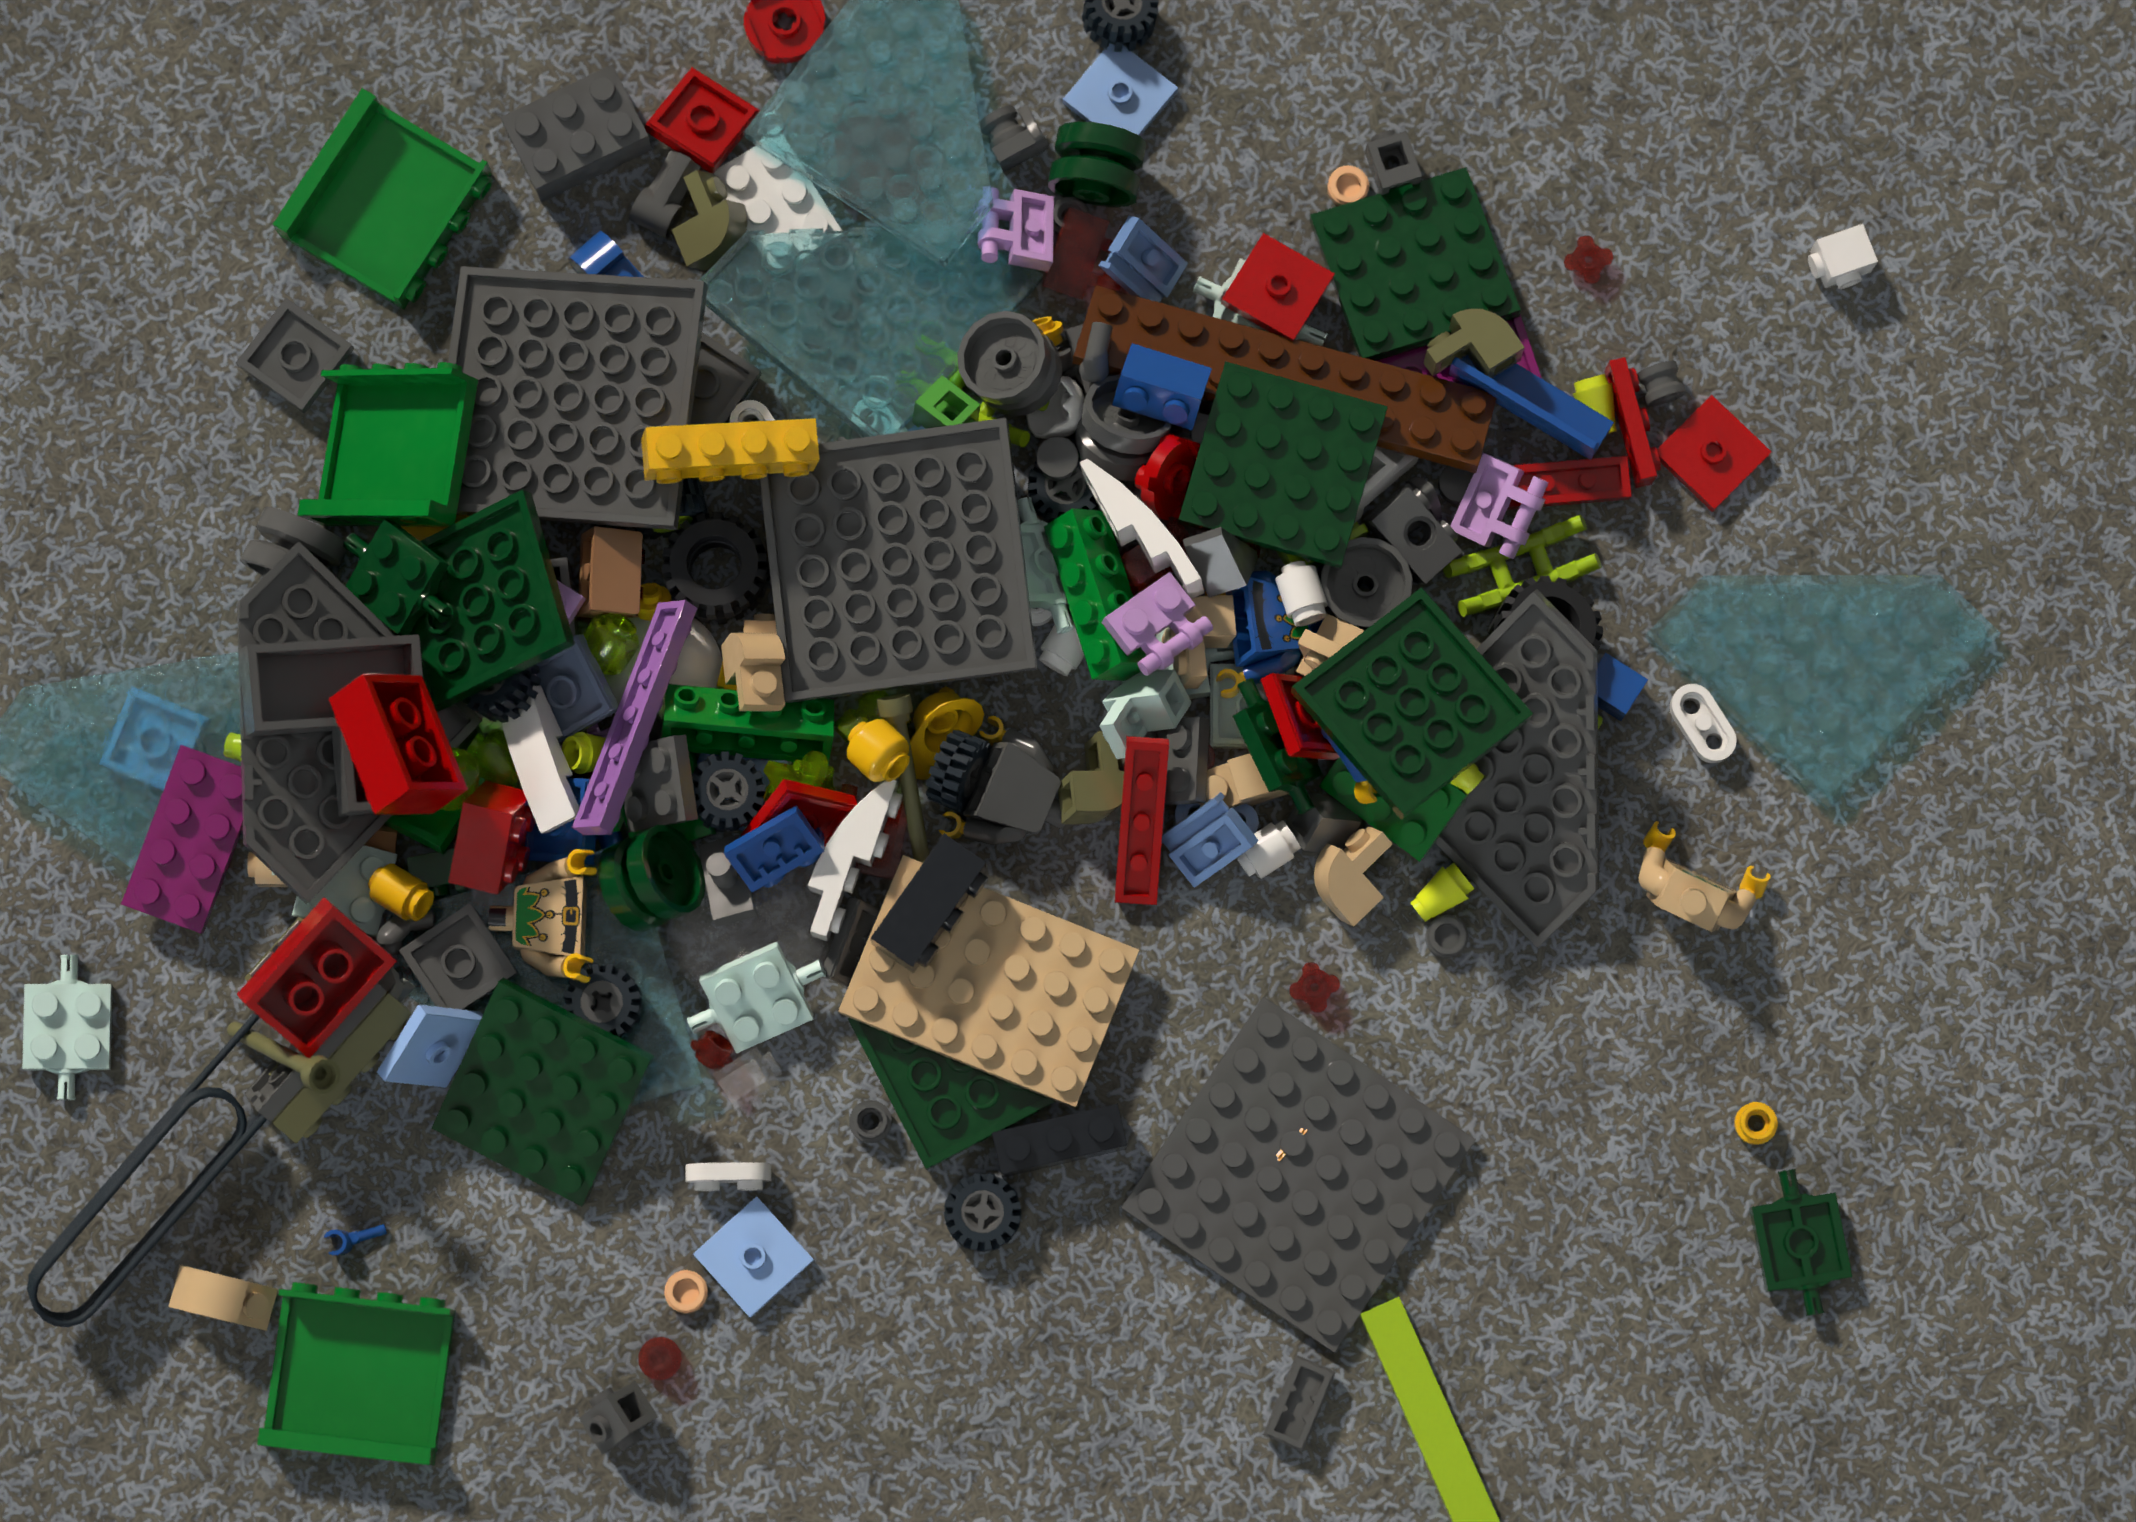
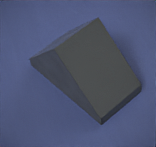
(1221, 560)

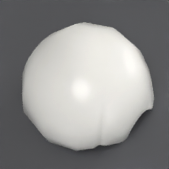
(1062, 413)

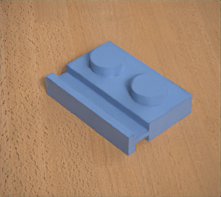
(1143, 261)
(1208, 840)

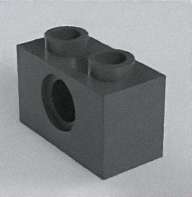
(1391, 524)

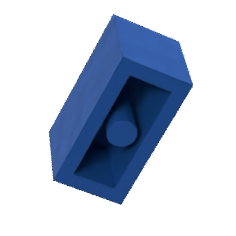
(1161, 386)

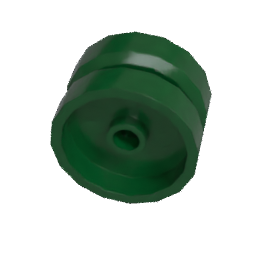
(1097, 164)
(651, 878)

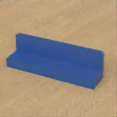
(1539, 405)

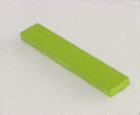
(1427, 1413)

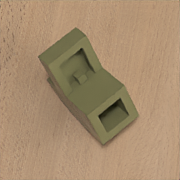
(715, 227)
(1482, 337)
(1093, 793)

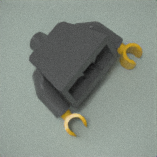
(1011, 793)

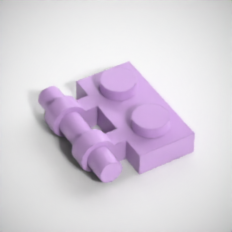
(1029, 230)
(1488, 499)
(1149, 614)

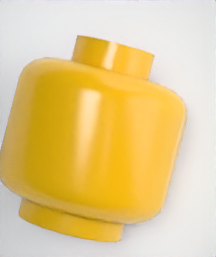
(878, 750)

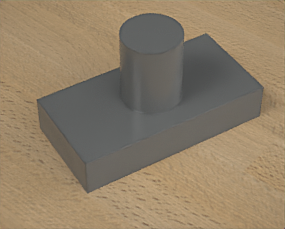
(727, 892)

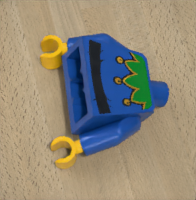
(1264, 634)

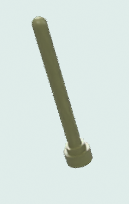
(896, 711)
(316, 1072)

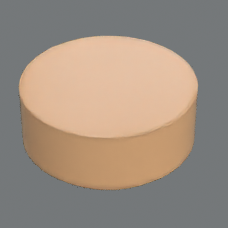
(1347, 185)
(686, 1291)

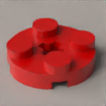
(782, 45)
(1167, 475)

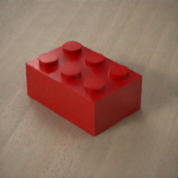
(397, 744)
(316, 978)

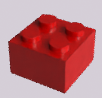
(492, 838)

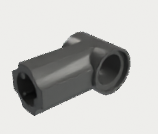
(661, 204)

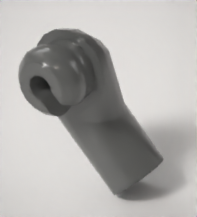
(1096, 359)
(396, 929)

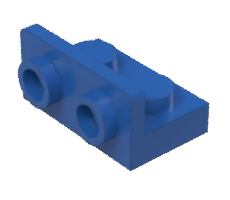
(775, 849)

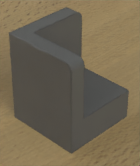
(1324, 824)

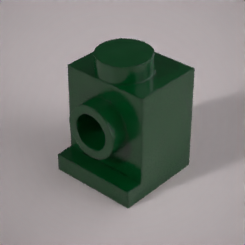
(435, 871)

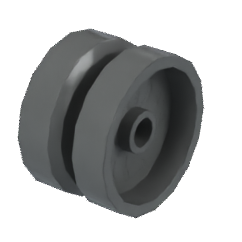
(1009, 363)
(1113, 436)
(285, 531)
(1367, 563)

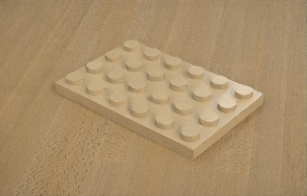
(1002, 993)

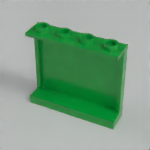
(383, 201)
(395, 446)
(358, 1375)

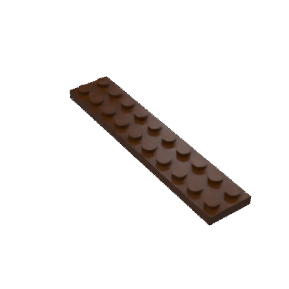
(1423, 414)

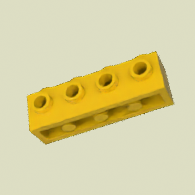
(730, 450)

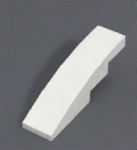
(1134, 520)
(541, 764)

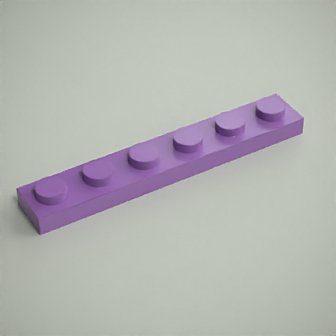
(634, 718)

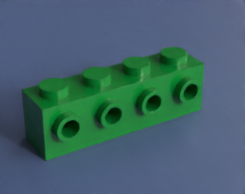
(1093, 588)
(717, 725)

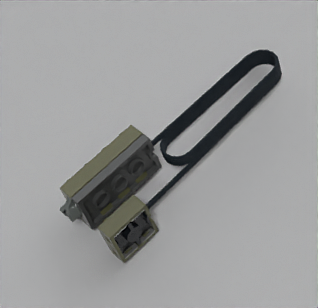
(275, 1094)

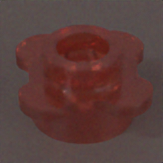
(1588, 271)
(1313, 975)
(712, 1050)

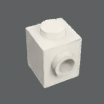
(1842, 257)

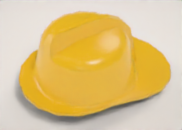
(937, 718)

